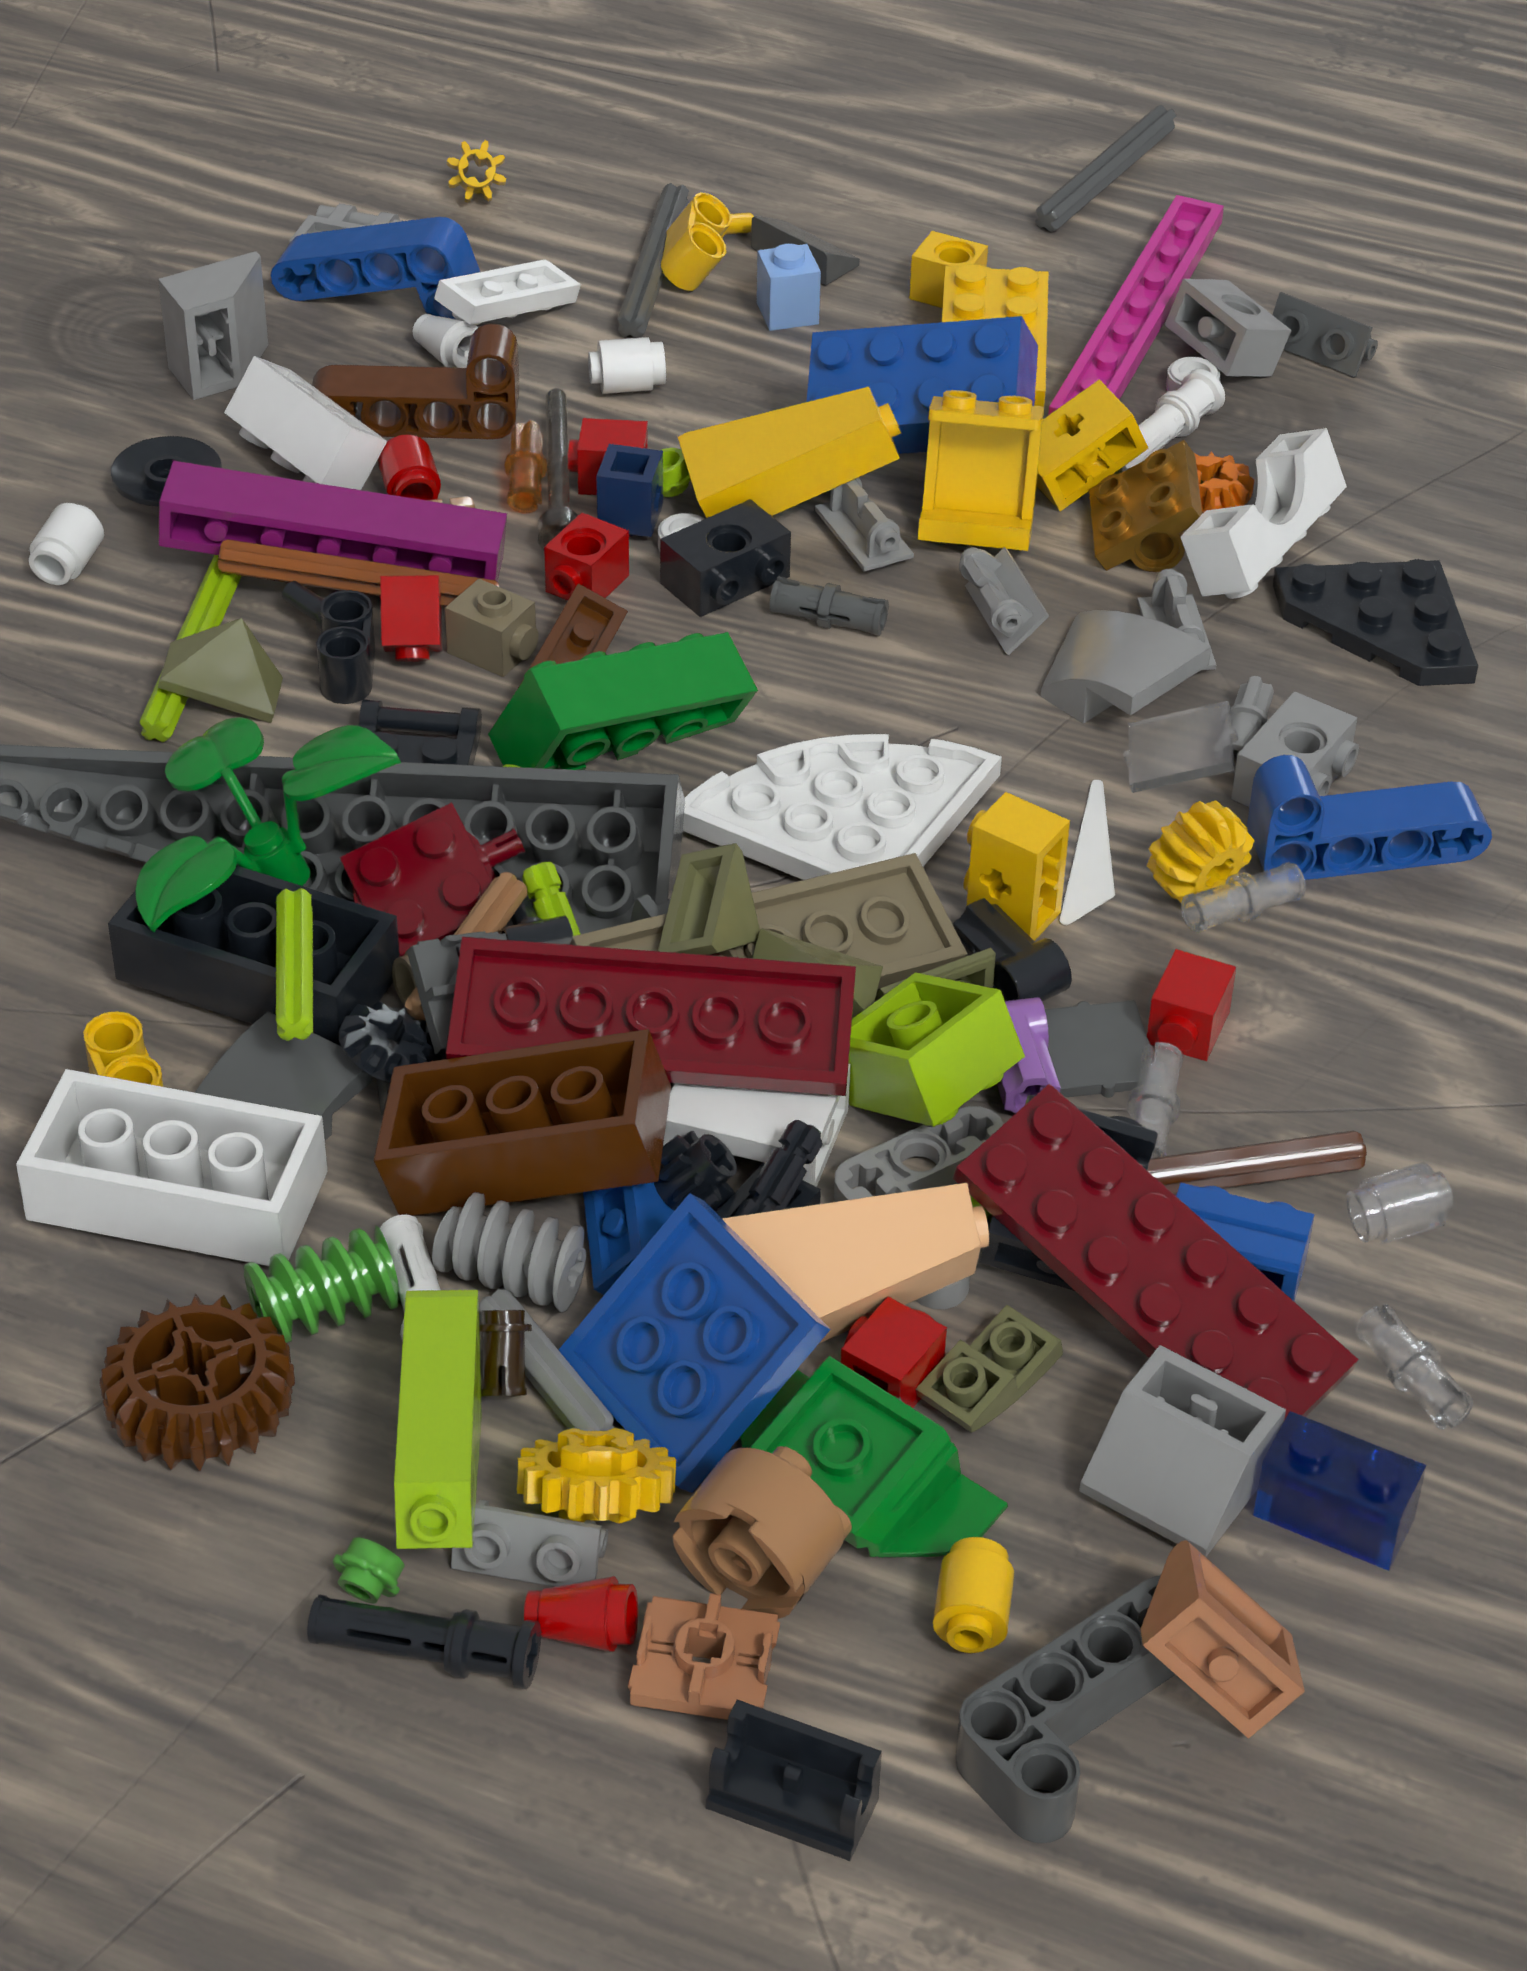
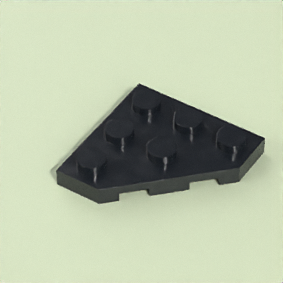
(1385, 612)

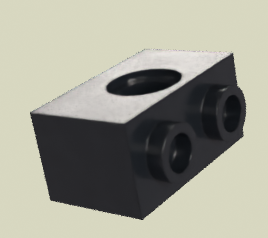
(725, 557)

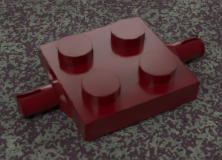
(427, 874)

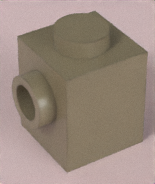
(491, 627)

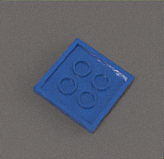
(693, 1340)

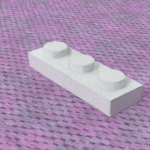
(507, 292)

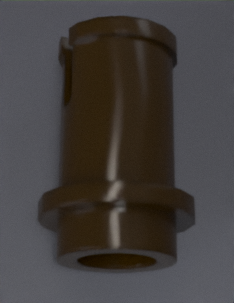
(503, 1346)

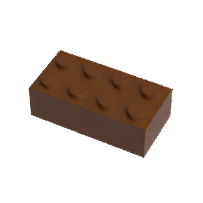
(524, 1123)

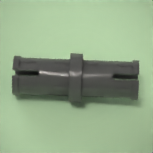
(829, 605)

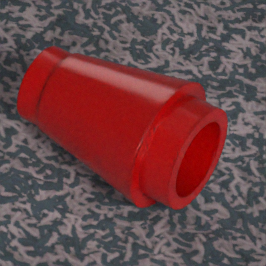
(586, 1613)

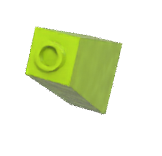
(438, 1420)

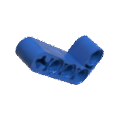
(376, 260)
(1362, 828)

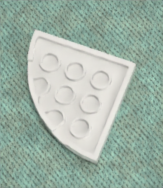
(842, 802)

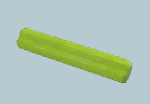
(294, 964)

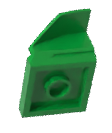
(876, 1463)

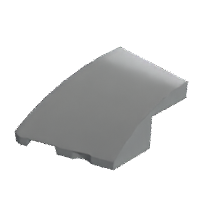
(1119, 663)

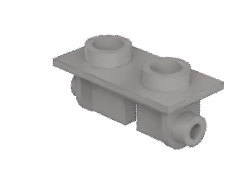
(863, 527)
(1002, 595)
(1175, 607)
(532, 1547)

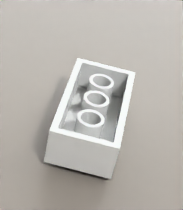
(173, 1168)

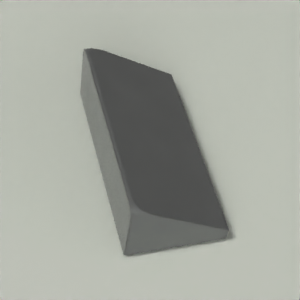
(832, 261)

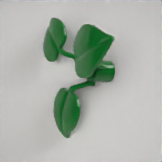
(192, 867)

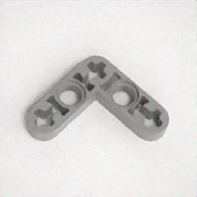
(883, 1170)

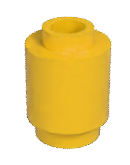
(974, 1595)

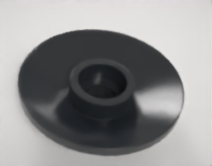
(144, 467)

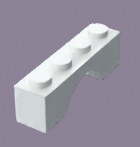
(1240, 544)

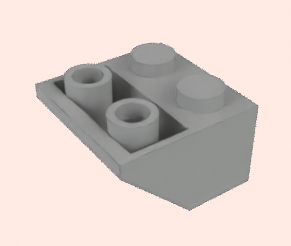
(214, 323)
(1182, 1450)

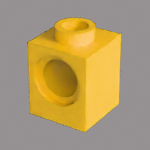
(930, 261)

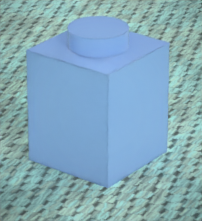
(788, 286)

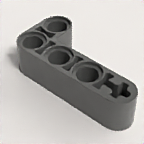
(1037, 1731)

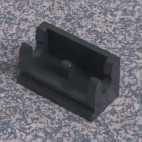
(794, 1780)

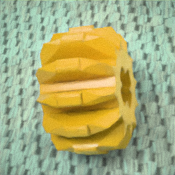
(1199, 850)

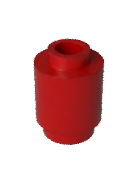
(409, 468)

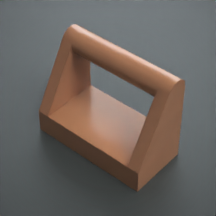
(1221, 1641)

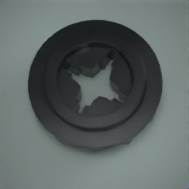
(366, 1043)

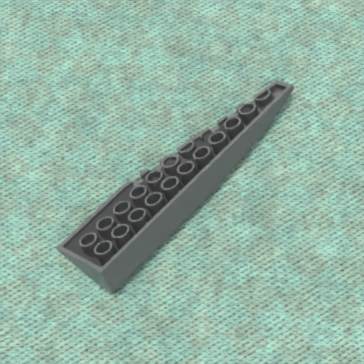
(600, 829)

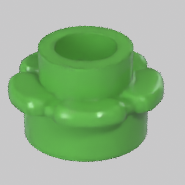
(368, 1570)

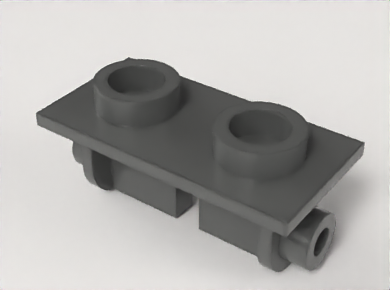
(1325, 335)

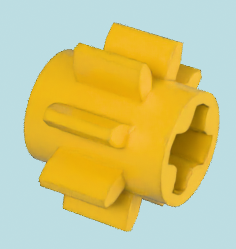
(481, 158)

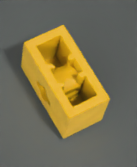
(1085, 444)
(1018, 861)

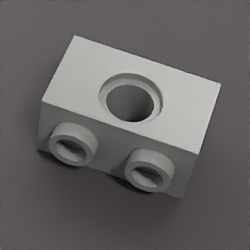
(1227, 327)
(1302, 729)

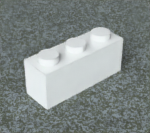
(303, 427)

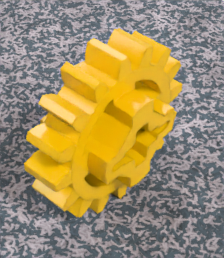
(596, 1475)

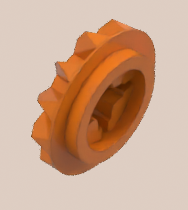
(1224, 483)

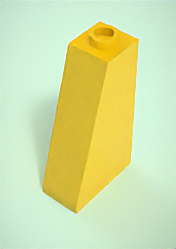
(789, 452)

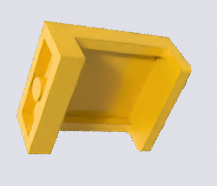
(981, 471)

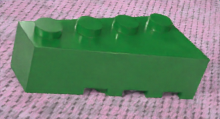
(622, 702)

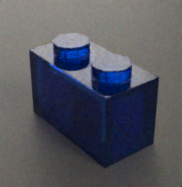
(1339, 1490)

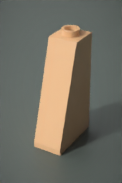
(862, 1250)

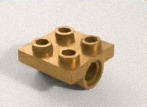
(1146, 510)

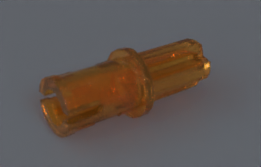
(525, 467)

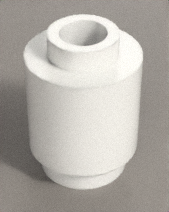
(627, 365)
(65, 543)

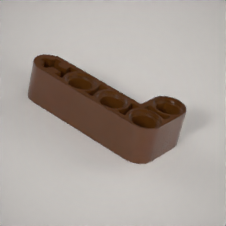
(416, 390)

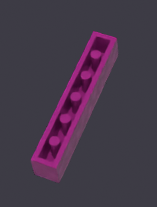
(217, 504)

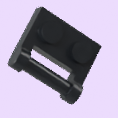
(423, 749)

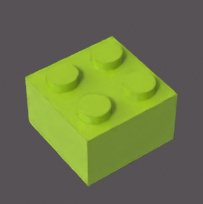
(930, 1048)

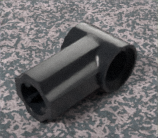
(1021, 964)

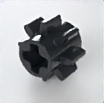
(696, 1168)

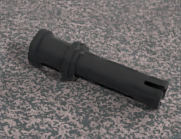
(458, 1642)

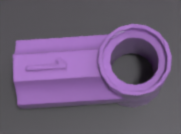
(1036, 1068)

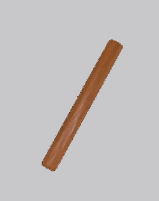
(326, 570)

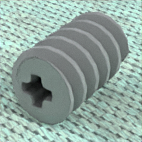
(511, 1252)

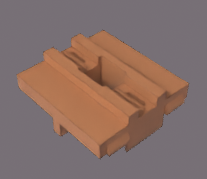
(678, 1630)

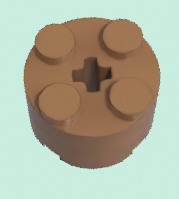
(760, 1529)

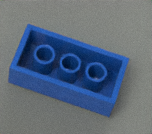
(922, 361)

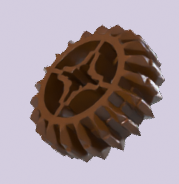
(197, 1382)

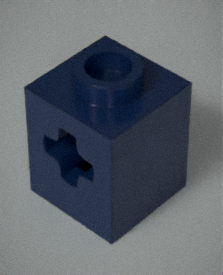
(630, 488)

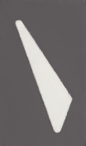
(1091, 870)

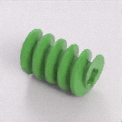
(323, 1282)

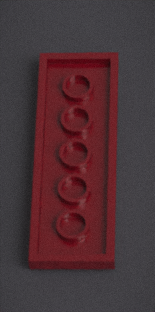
(707, 1014)
(1147, 1256)

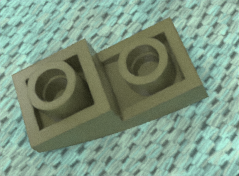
(993, 1372)

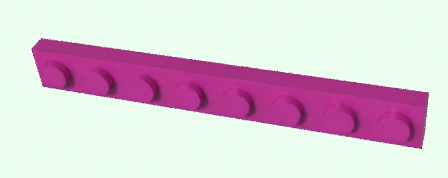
(1144, 299)

